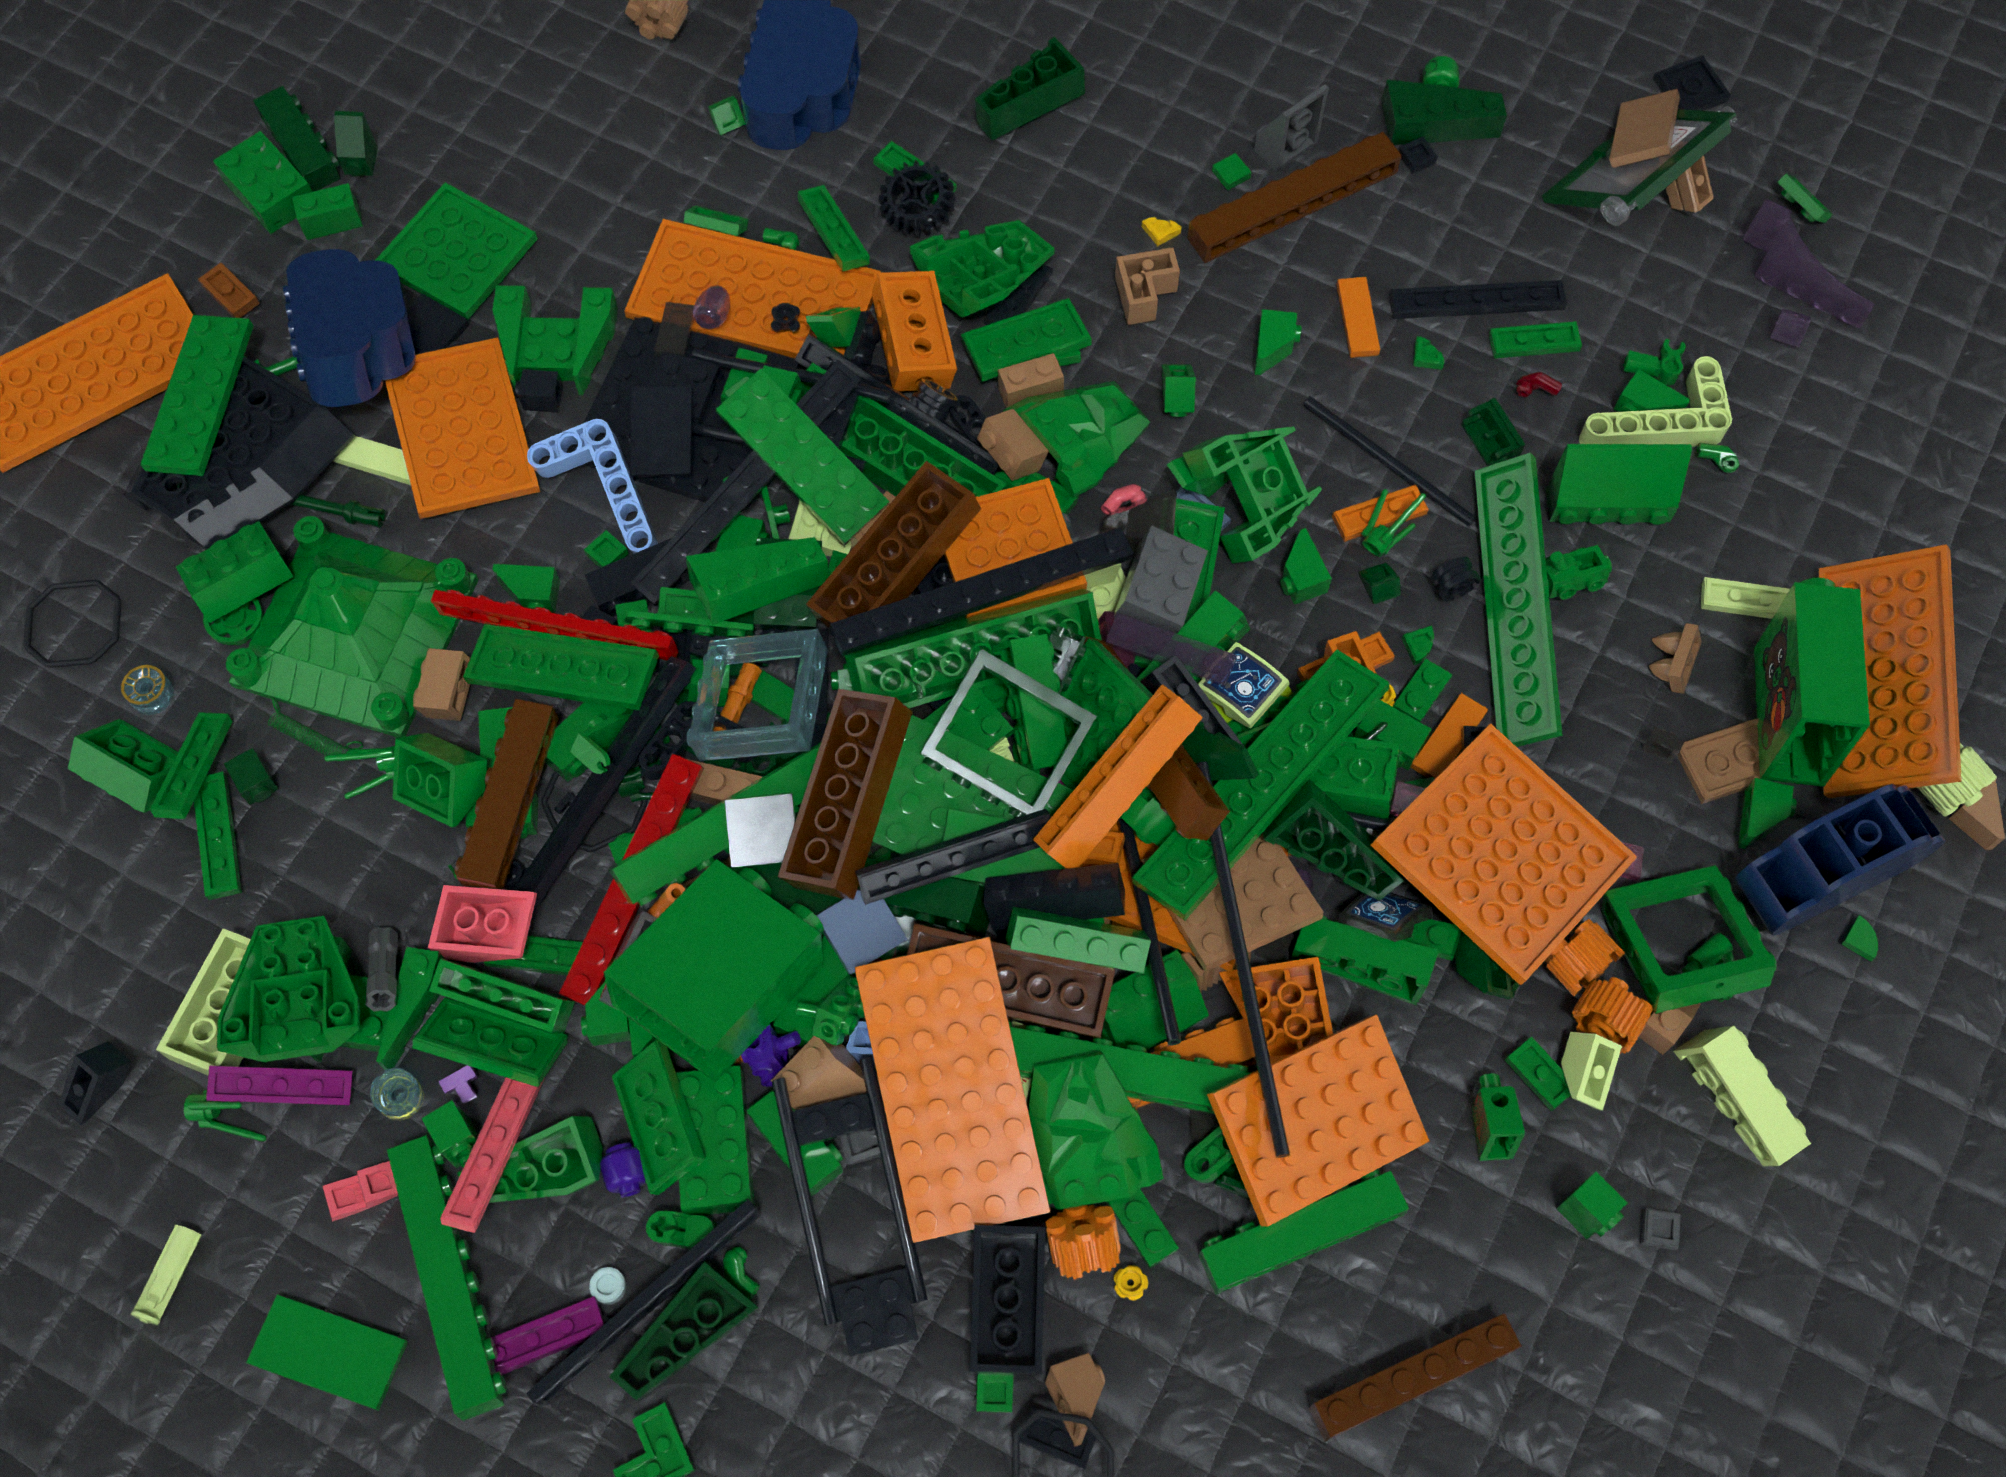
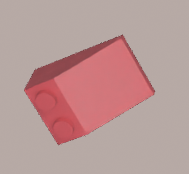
(481, 923)

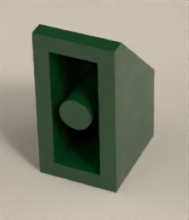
(354, 143)

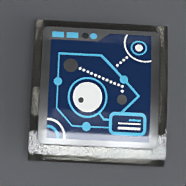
(1388, 918)

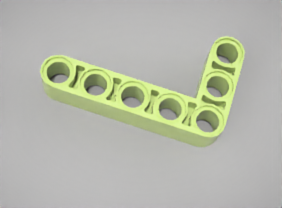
(1708, 408)

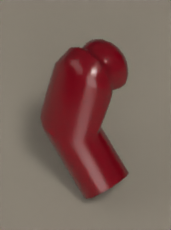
(1537, 380)

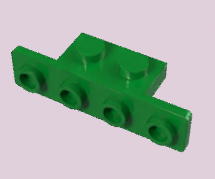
(683, 610)

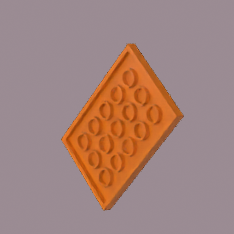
(461, 429)
(1340, 1116)

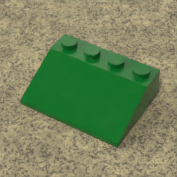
(1618, 483)

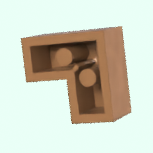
(1142, 278)

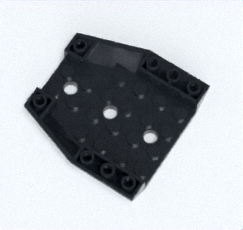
(259, 469)

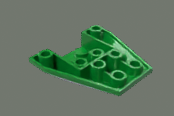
(289, 995)

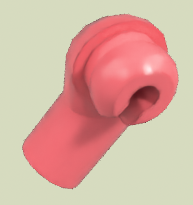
(1121, 495)

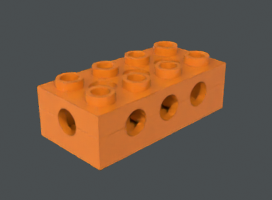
(913, 329)

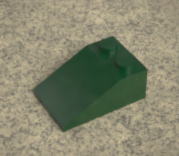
(789, 612)

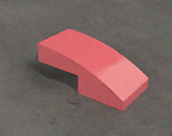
(360, 1192)

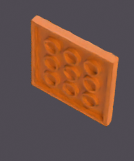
(1010, 529)

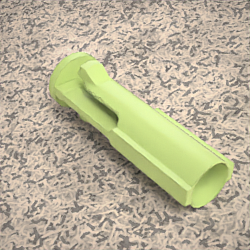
(166, 1275)

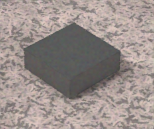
(1660, 1229)

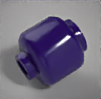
(622, 1170)

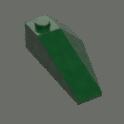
(1224, 756)

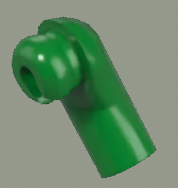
(1720, 454)

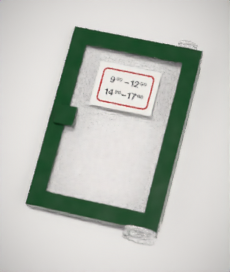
(1633, 185)

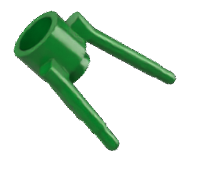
(1381, 538)
(384, 760)
(203, 1111)

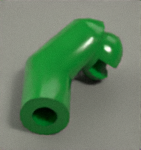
(784, 238)
(735, 1273)

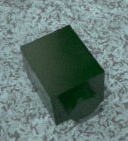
(251, 776)

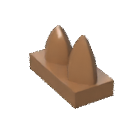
(1685, 649)

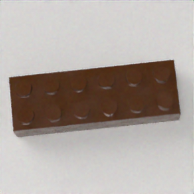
(897, 547)
(845, 793)
(1038, 986)

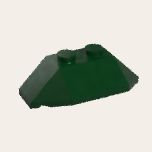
(1483, 970)

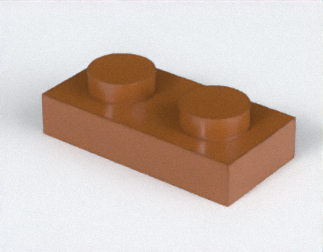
(228, 291)

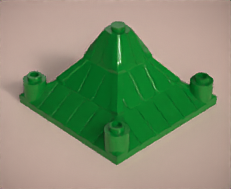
(350, 630)

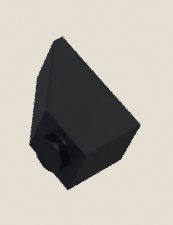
(93, 1081)

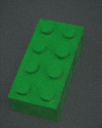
(721, 1123)

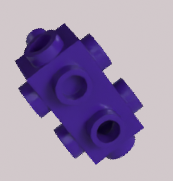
(769, 1054)

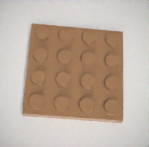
(1269, 901)

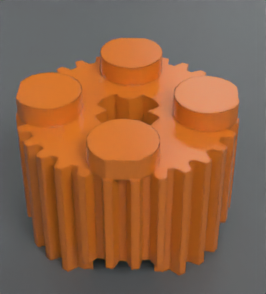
(1584, 957)
(1612, 1012)
(1083, 1240)

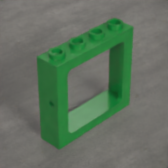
(1698, 985)

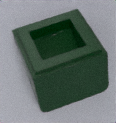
(1381, 583)

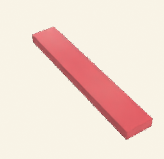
(489, 1155)

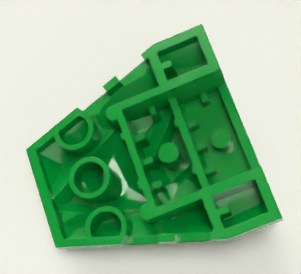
(983, 266)
(1083, 430)
(1089, 1133)

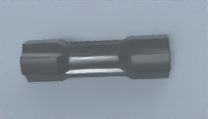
(382, 968)

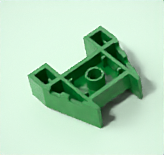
(554, 344)
(1264, 483)
(392, 1029)

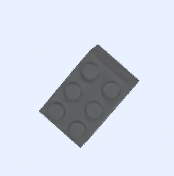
(1161, 580)

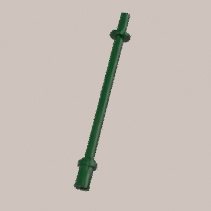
(351, 511)

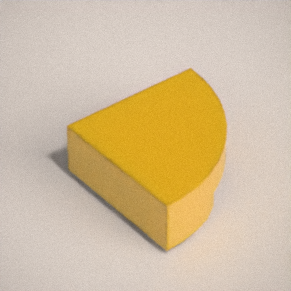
(1161, 230)

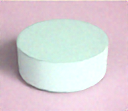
(607, 1285)

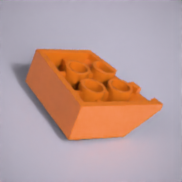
(1289, 1003)

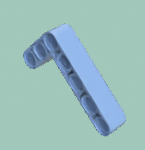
(611, 477)

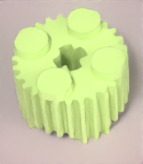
(1974, 776)

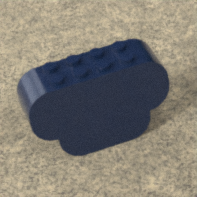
(799, 72)
(346, 325)
(1839, 857)

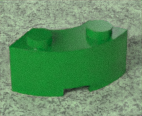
(1148, 819)

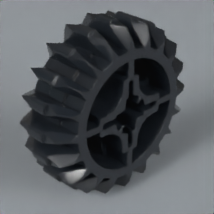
(921, 183)

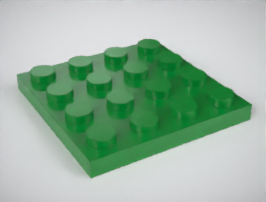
(457, 250)
(1108, 692)

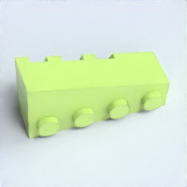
(1745, 1093)

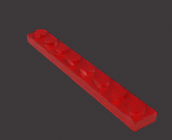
(542, 620)
(615, 912)

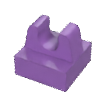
(461, 1083)

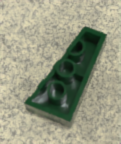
(686, 1328)

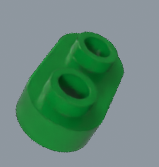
(1210, 1149)

